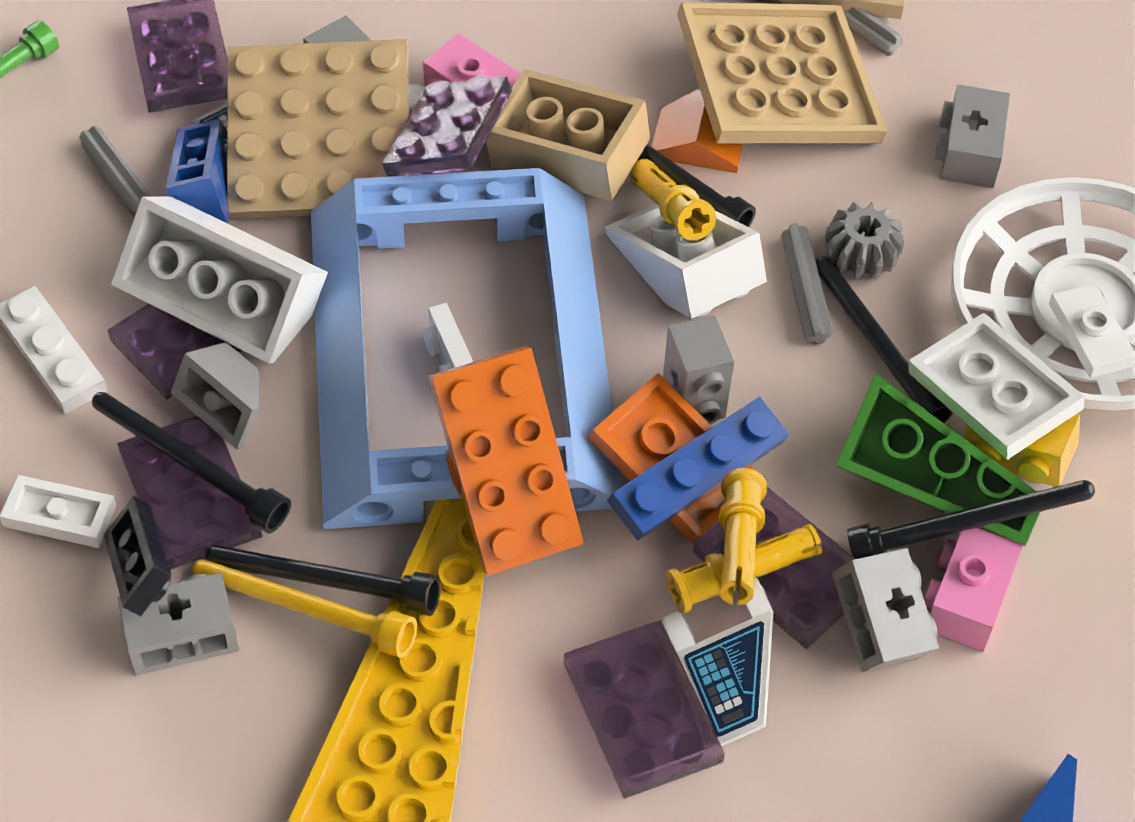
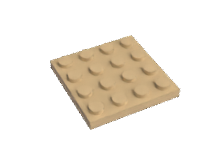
(780, 73)
(310, 121)

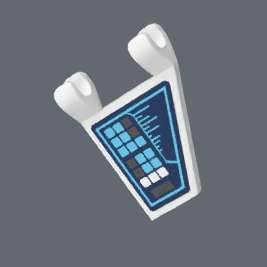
(729, 668)

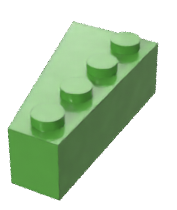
(925, 460)

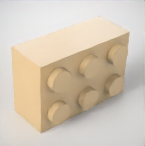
(570, 132)

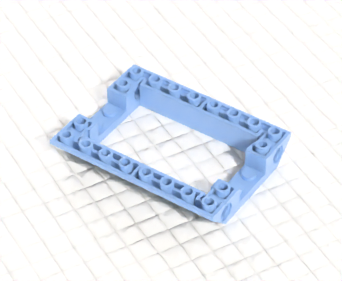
(391, 484)

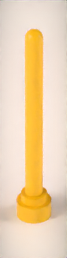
(391, 631)

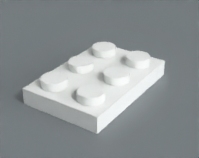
(996, 385)

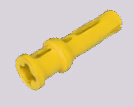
(677, 203)
(741, 520)
(705, 579)

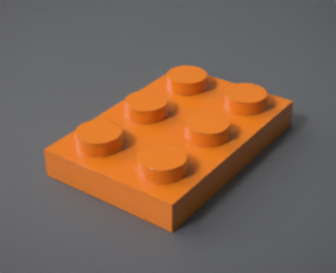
(647, 431)

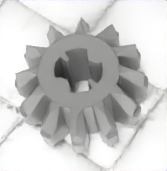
(864, 240)

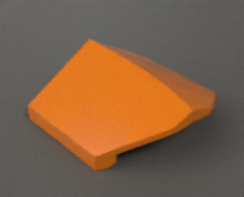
(688, 137)

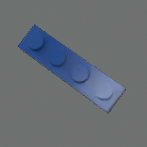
(697, 468)

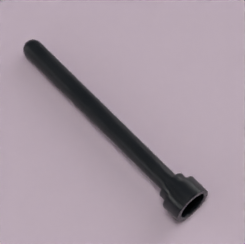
(734, 208)
(879, 340)
(265, 508)
(872, 541)
(416, 592)

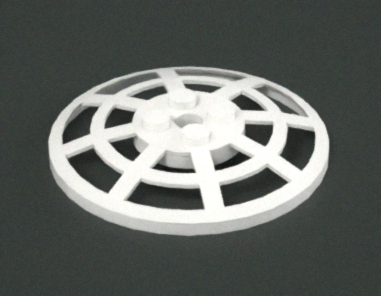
(1061, 274)

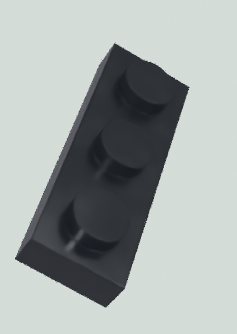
(137, 557)

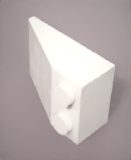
(687, 272)

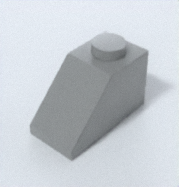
(220, 390)

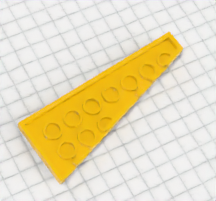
(404, 717)

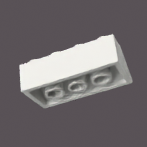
(217, 277)

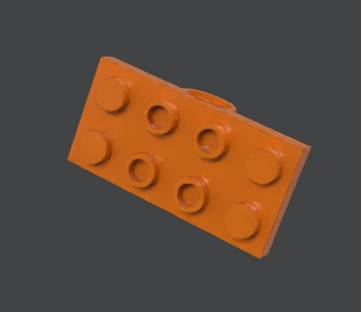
(506, 460)

